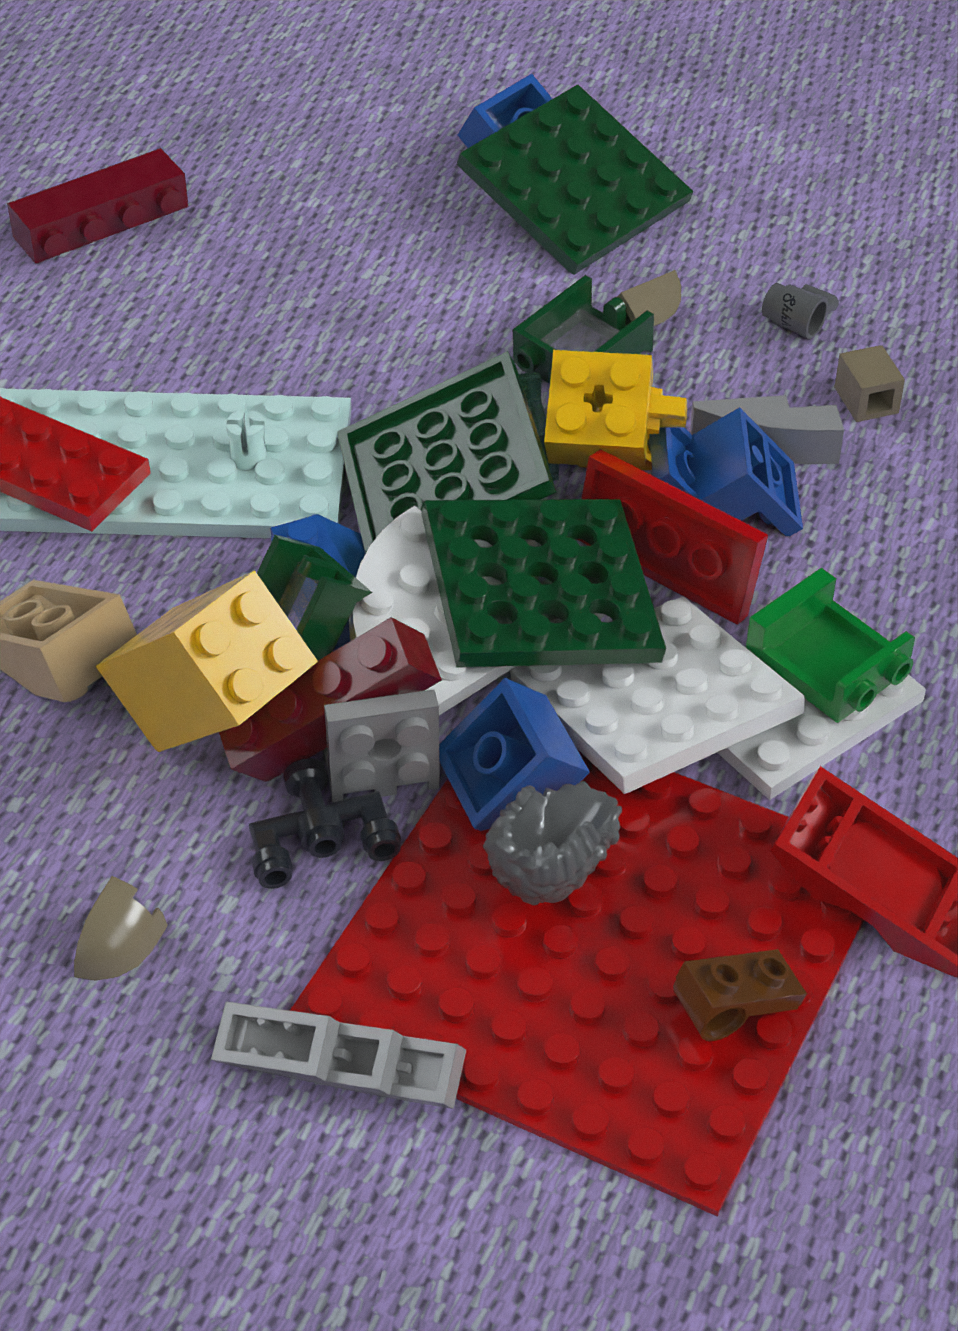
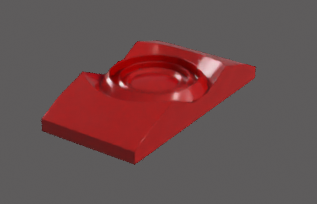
(876, 867)

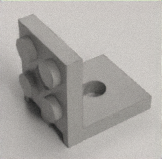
(382, 743)

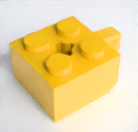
(628, 403)

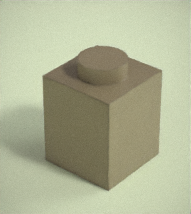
(869, 383)

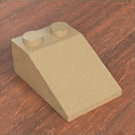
(59, 635)

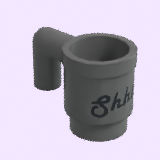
(798, 309)

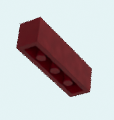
(98, 205)
(292, 724)

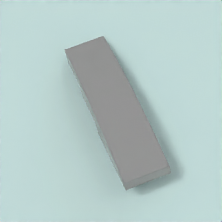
(339, 1054)

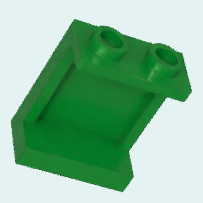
(826, 648)

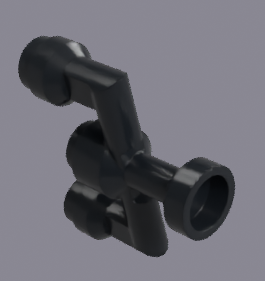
(318, 825)

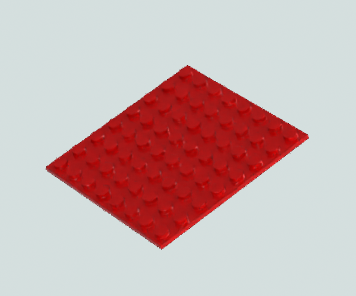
(575, 997)

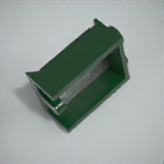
(575, 325)
(311, 591)

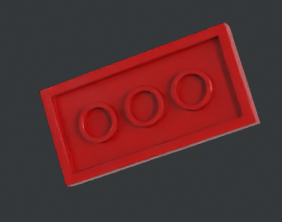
(64, 467)
(682, 537)

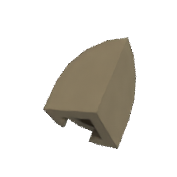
(657, 295)
(116, 933)

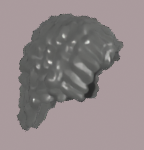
(551, 840)

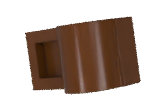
(731, 988)

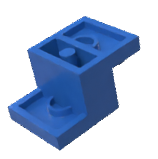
(731, 469)

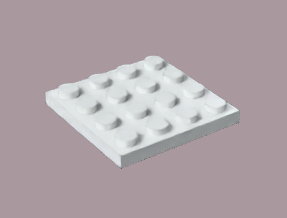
(666, 715)

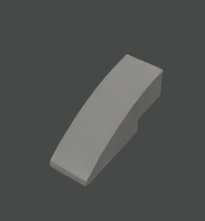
(802, 433)

